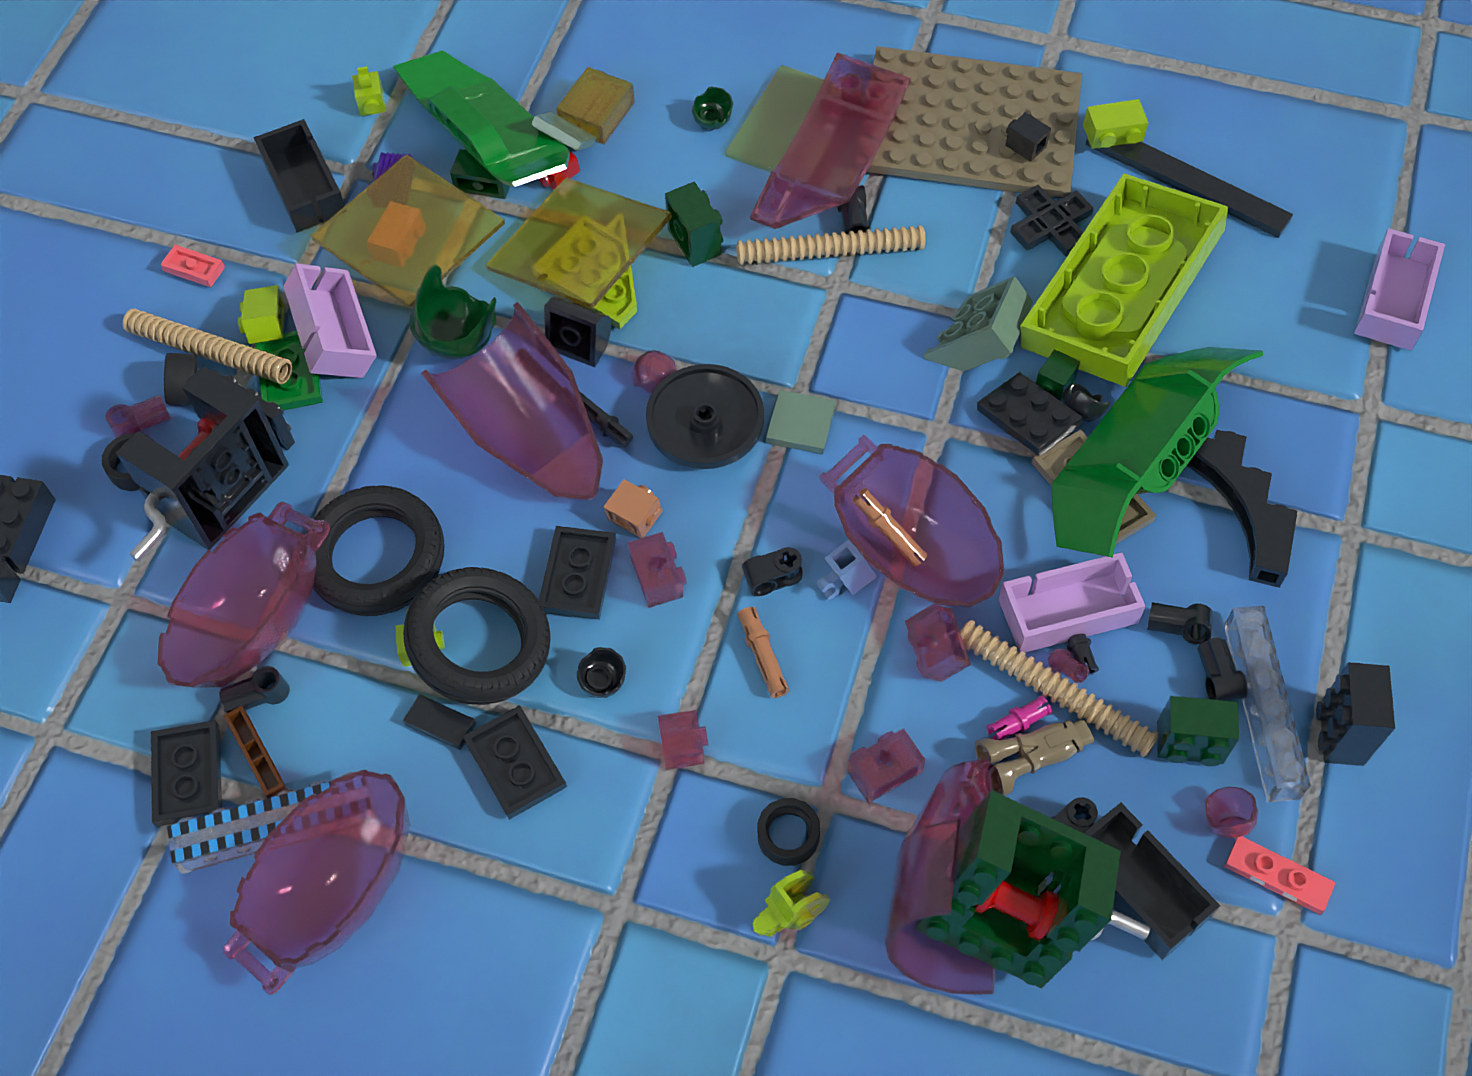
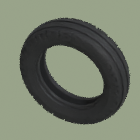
(400, 589)
(464, 684)

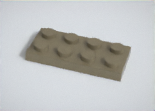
(1056, 458)

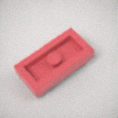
(192, 265)

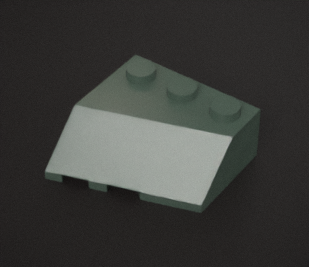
(983, 327)

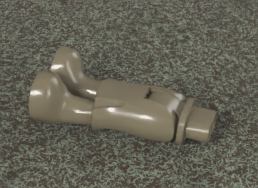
(1034, 751)

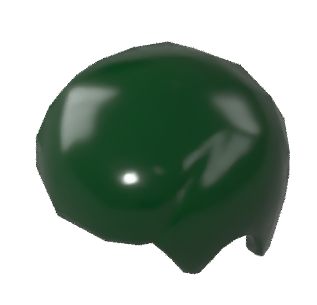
(712, 108)

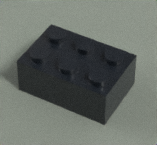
(1356, 714)

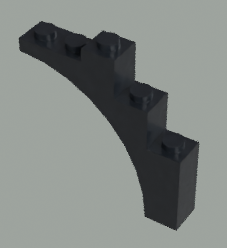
(1266, 526)

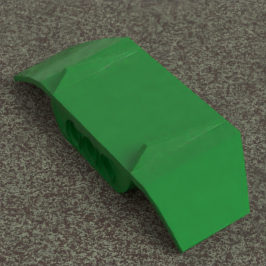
(483, 119)
(1140, 445)

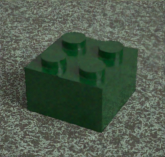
(694, 223)
(1197, 730)

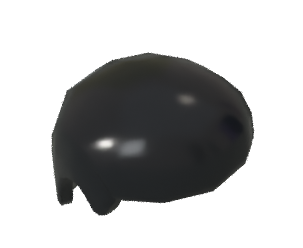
(1084, 403)
(601, 672)

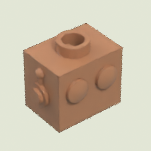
(633, 508)

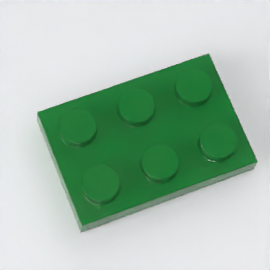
(302, 386)

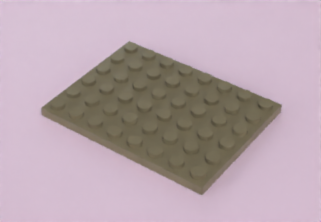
(958, 118)

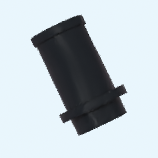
(1081, 651)

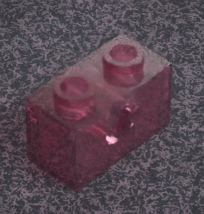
(662, 584)
(937, 643)
(876, 779)

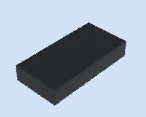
(439, 721)

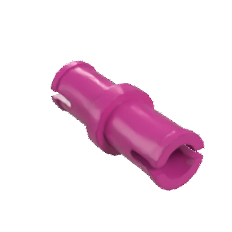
(1019, 719)

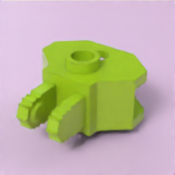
(789, 906)

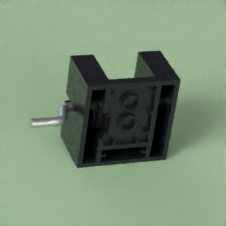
(215, 475)

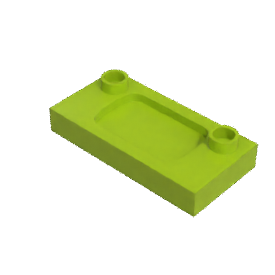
(1124, 278)

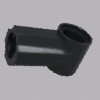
(854, 212)
(1191, 622)
(1222, 678)
(253, 690)

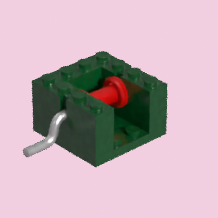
(1002, 898)

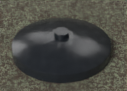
(705, 416)

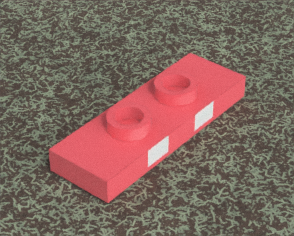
(1280, 875)

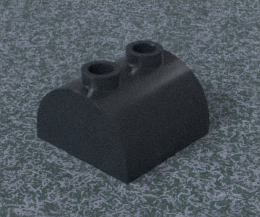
(576, 330)

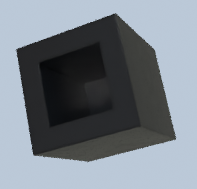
(1027, 136)

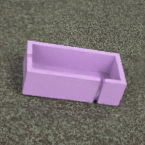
(1399, 290)
(329, 321)
(1071, 602)

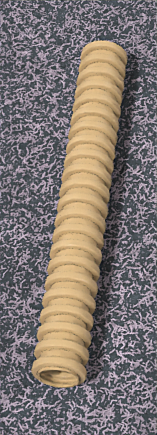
(831, 244)
(207, 346)
(1058, 689)

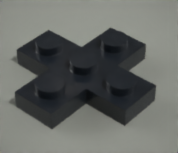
(1050, 219)

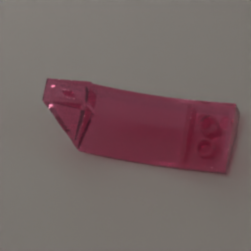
(832, 142)

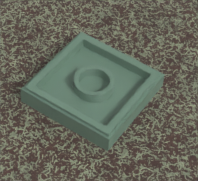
(563, 131)
(801, 421)

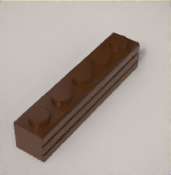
(255, 752)

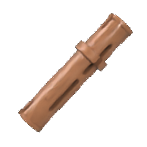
(880, 517)
(758, 640)

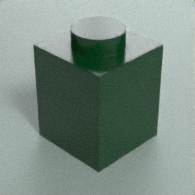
(1057, 373)

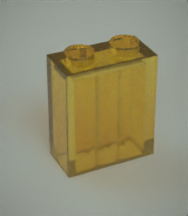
(597, 103)

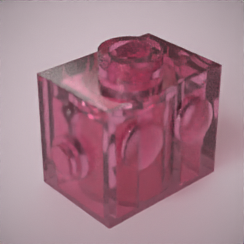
(682, 739)

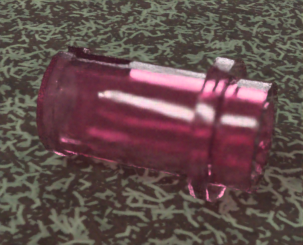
(1062, 661)

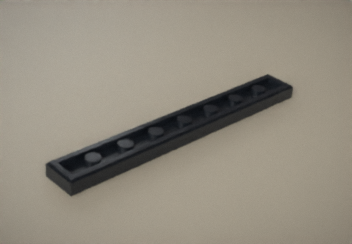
(1201, 184)

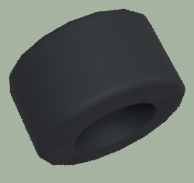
(176, 373)

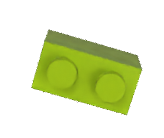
(1115, 124)
(262, 314)

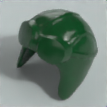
(449, 319)

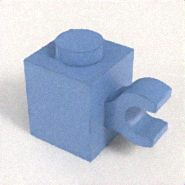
(848, 569)

